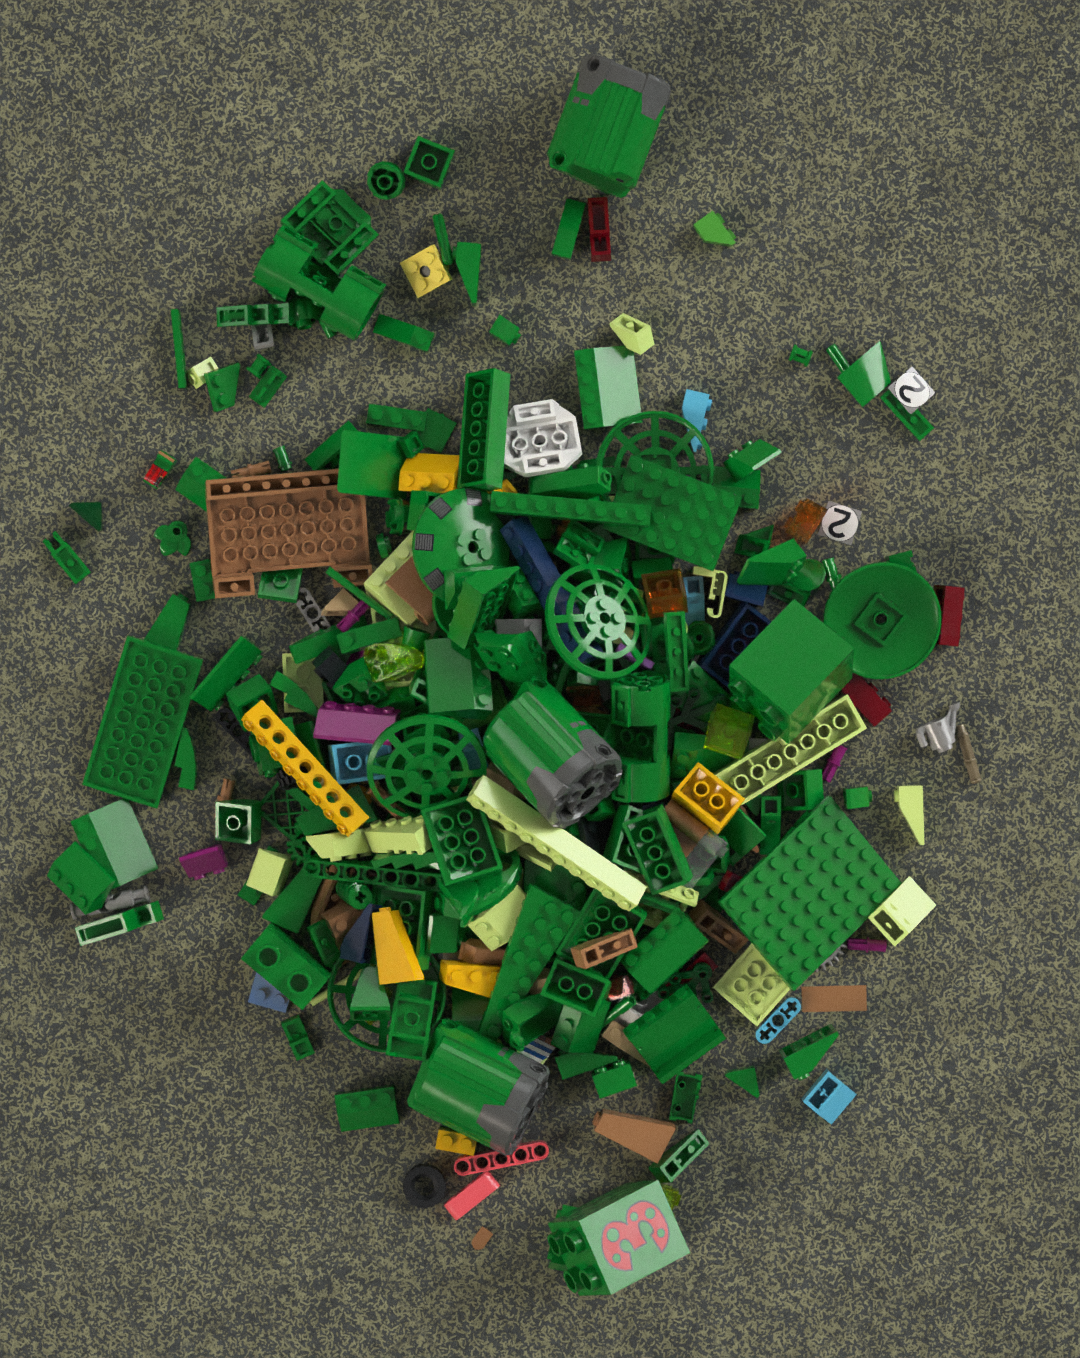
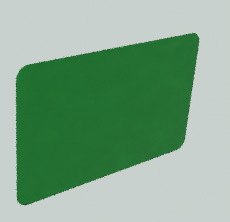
(370, 464)

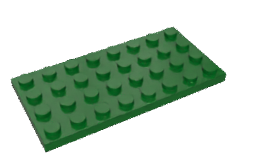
(142, 721)

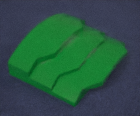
(334, 224)

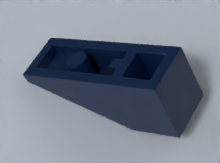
(360, 939)

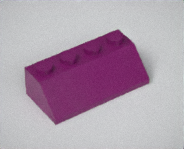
(354, 722)

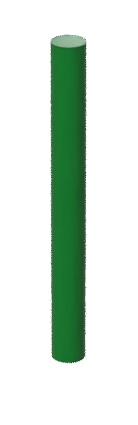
(359, 593)

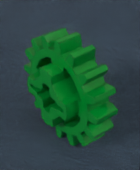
(299, 845)

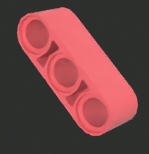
(471, 1195)

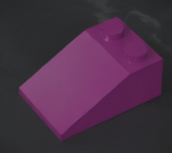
(204, 861)

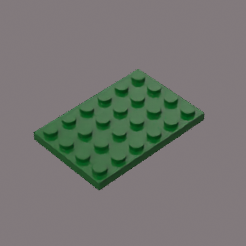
(686, 514)

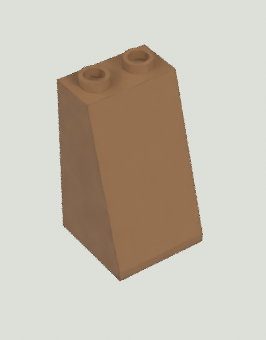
(638, 1133)

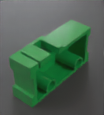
(685, 1096)

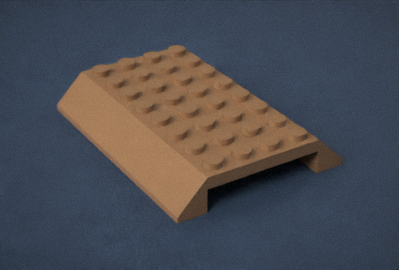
(282, 526)

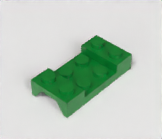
(411, 1019)

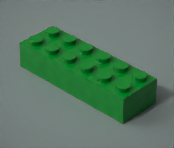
(484, 430)

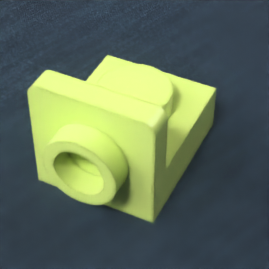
(196, 373)

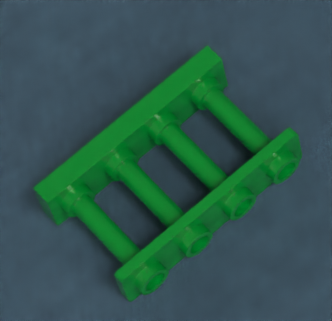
(670, 648)

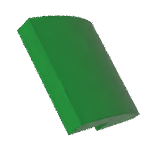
(578, 545)

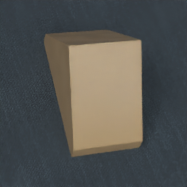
(340, 604)

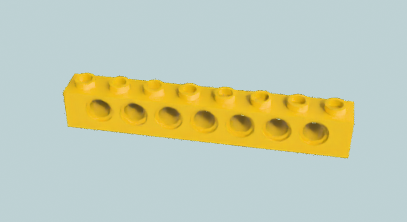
(303, 757)

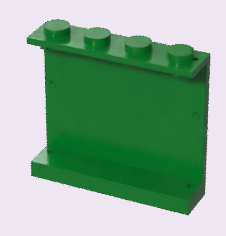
(674, 1034)

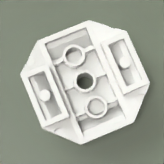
(545, 424)

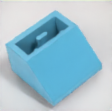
(828, 1096)

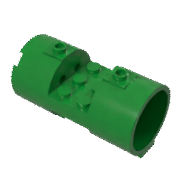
(289, 268)
(641, 735)

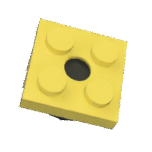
(426, 271)

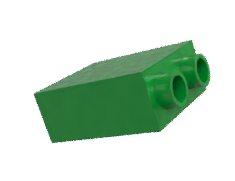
(287, 965)

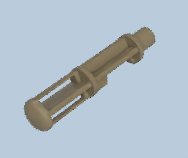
(968, 754)

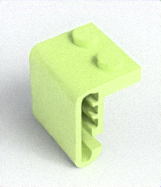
(716, 588)

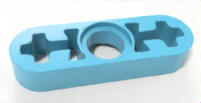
(792, 1013)

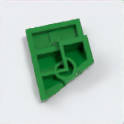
(866, 375)

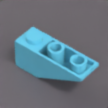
(693, 410)
(695, 599)

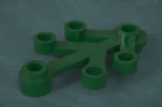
(688, 715)
(696, 978)

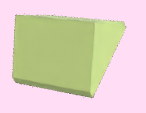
(269, 872)

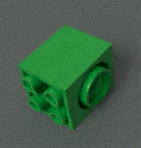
(266, 764)

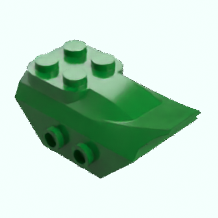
(512, 656)

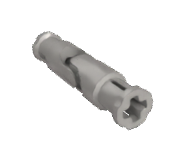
(119, 900)

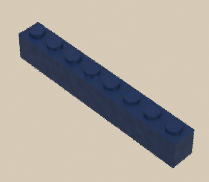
(541, 575)

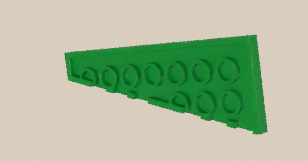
(535, 938)

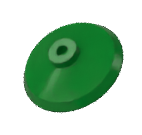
(810, 575)

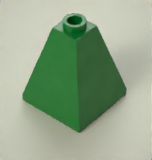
(370, 997)

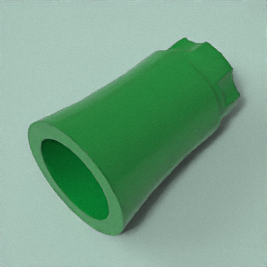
(415, 637)

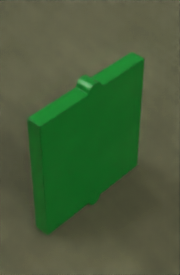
(437, 431)

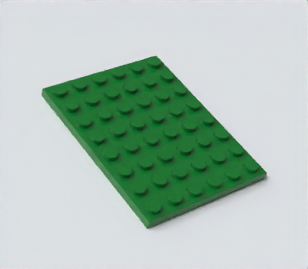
(810, 893)

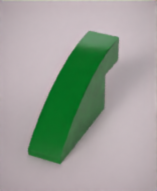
(119, 923)

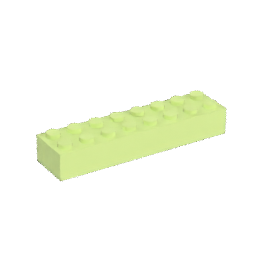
(777, 760)

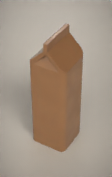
(476, 952)

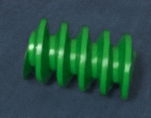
(354, 894)

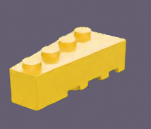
(469, 977)

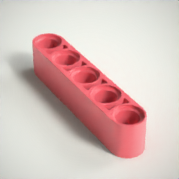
(493, 1164)

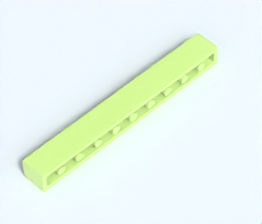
(556, 843)

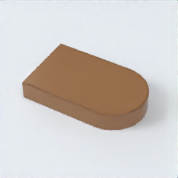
(481, 1238)

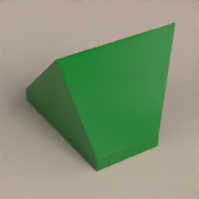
(754, 542)

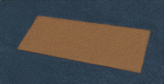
(834, 998)

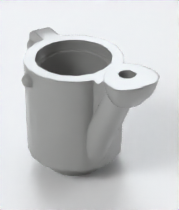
(939, 731)

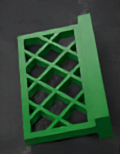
(297, 794)

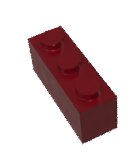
(951, 607)
(866, 700)

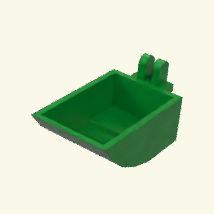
(529, 1020)

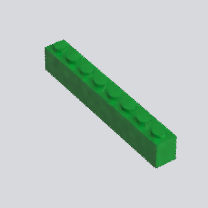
(570, 509)

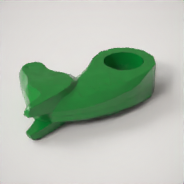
(482, 894)

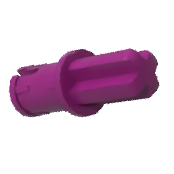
(352, 616)
(833, 763)
(866, 944)

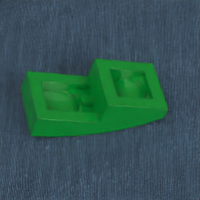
(297, 1037)

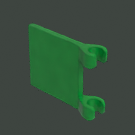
(741, 835)

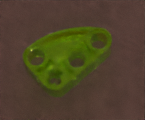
(392, 661)

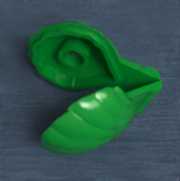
(695, 647)

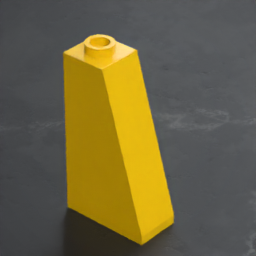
(394, 949)

